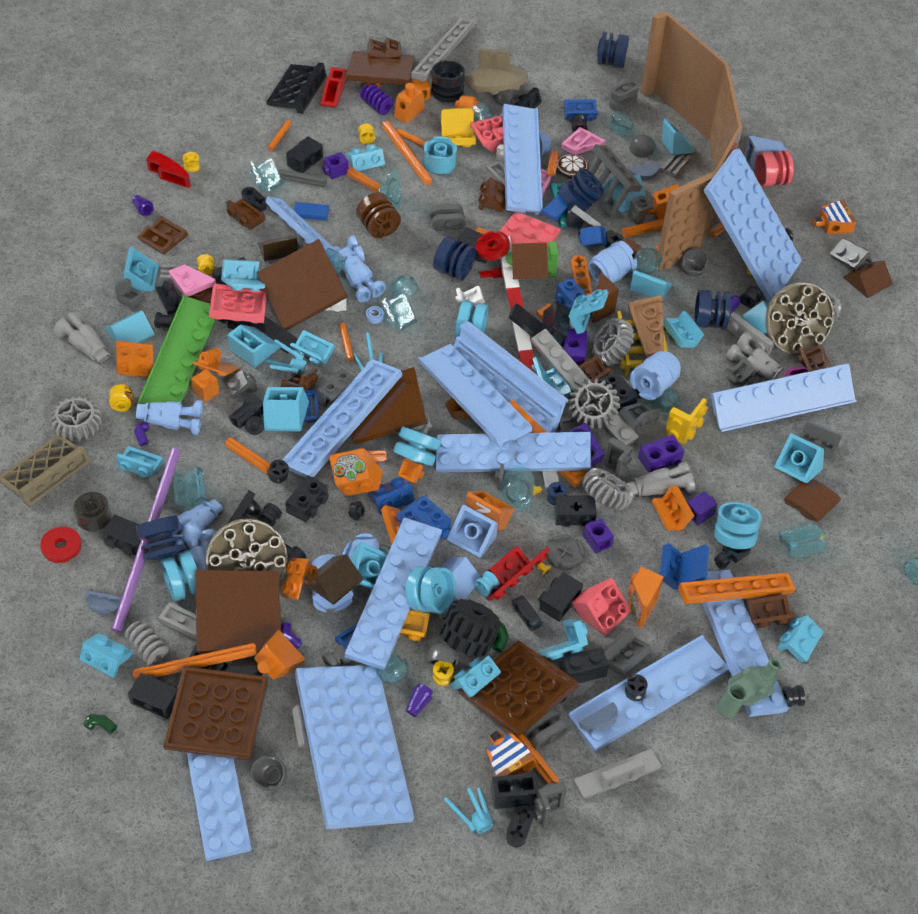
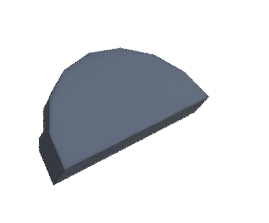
(646, 171)
(102, 602)
(601, 719)

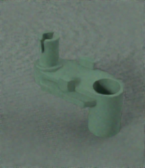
(749, 687)

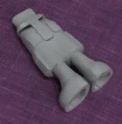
(82, 339)
(765, 365)
(661, 480)

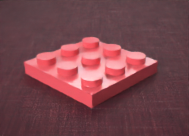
(529, 230)
(237, 304)

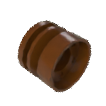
(378, 215)

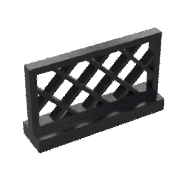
(307, 89)

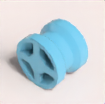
(487, 583)

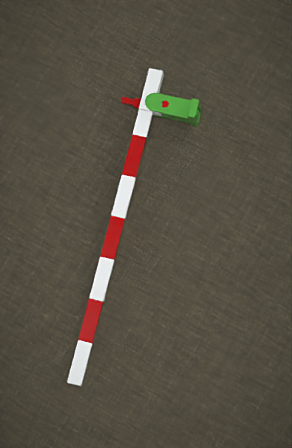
(514, 296)

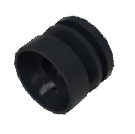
(448, 81)

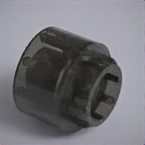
(92, 511)

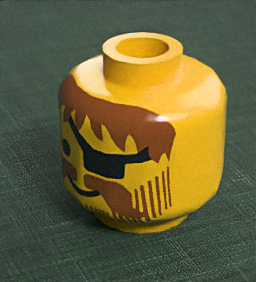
(121, 398)

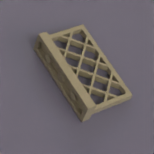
(51, 476)

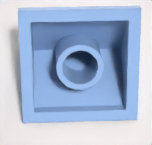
(473, 531)
(464, 575)

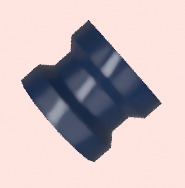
(558, 488)

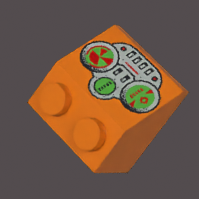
(355, 472)
(644, 594)

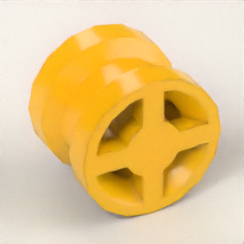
(366, 133)
(191, 161)
(206, 264)
(440, 677)

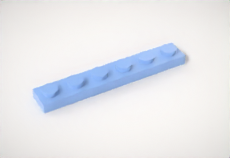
(295, 221)

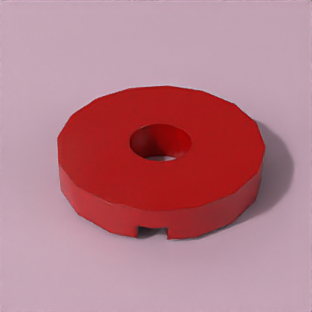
(492, 253)
(57, 535)

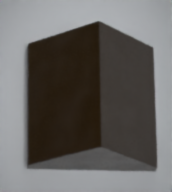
(278, 247)
(334, 578)

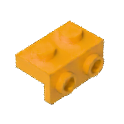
(416, 625)

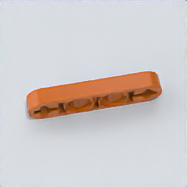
(582, 282)

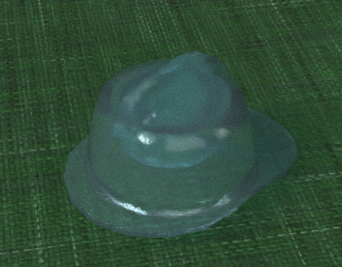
(392, 187)
(668, 400)
(518, 487)

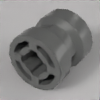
(336, 658)

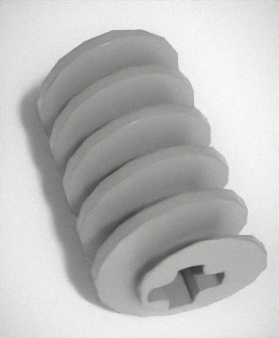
(146, 642)

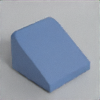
(545, 143)

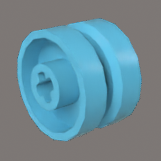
(467, 313)
(417, 446)
(737, 525)
(177, 577)
(430, 589)

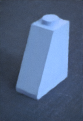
(757, 145)

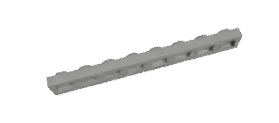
(442, 48)
(573, 377)

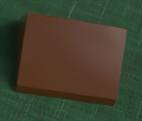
(870, 278)
(610, 304)

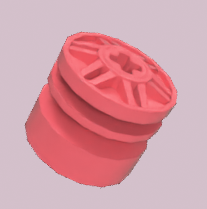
(774, 168)

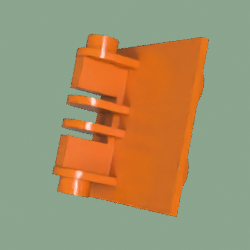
(134, 359)
(211, 361)
(297, 570)

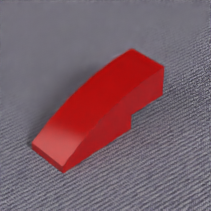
(334, 87)
(168, 169)

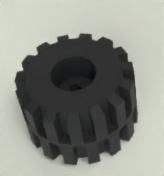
(470, 627)

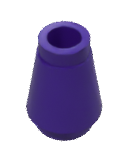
(143, 205)
(419, 699)

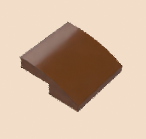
(388, 49)
(162, 235)
(529, 261)
(812, 499)

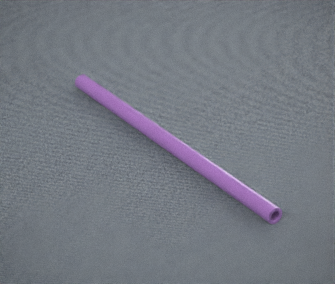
(139, 561)

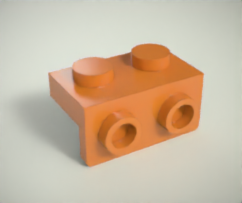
(673, 509)

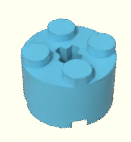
(440, 155)

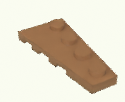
(648, 322)

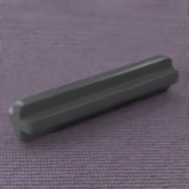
(303, 178)

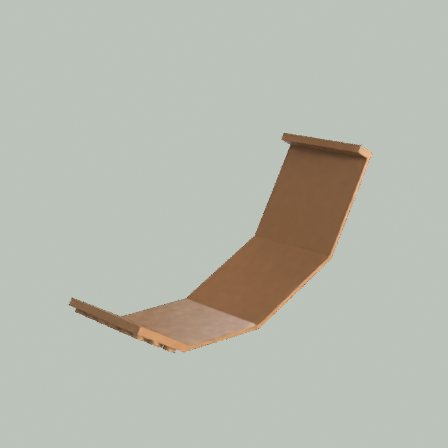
(702, 92)

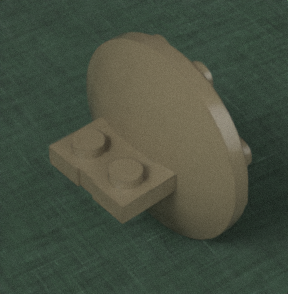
(495, 73)
(799, 317)
(247, 547)

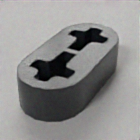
(256, 197)
(526, 613)
(524, 828)

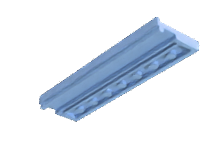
(522, 159)
(511, 377)
(475, 395)
(783, 397)
(668, 683)

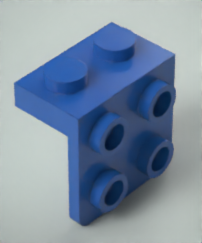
(426, 512)
(684, 566)

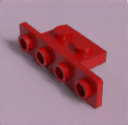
(511, 567)

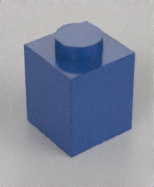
(593, 236)

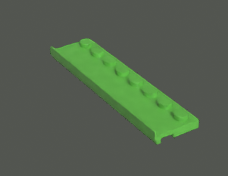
(181, 347)

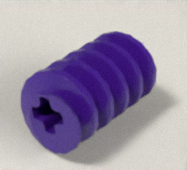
(377, 99)

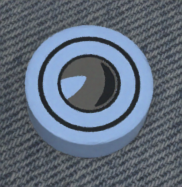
(374, 314)

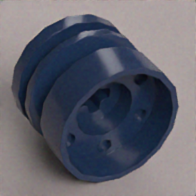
(613, 49)
(582, 190)
(454, 258)
(712, 309)
(160, 537)

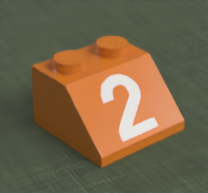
(490, 507)

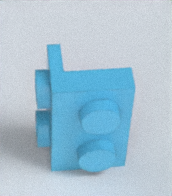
(366, 158)
(683, 330)
(313, 347)
(139, 462)
(801, 637)
(104, 654)
(475, 677)

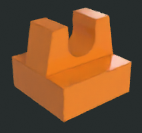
(411, 471)

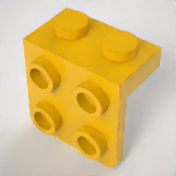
(456, 126)
(684, 425)

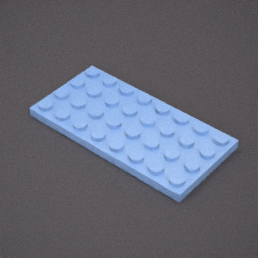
(753, 224)
(353, 747)

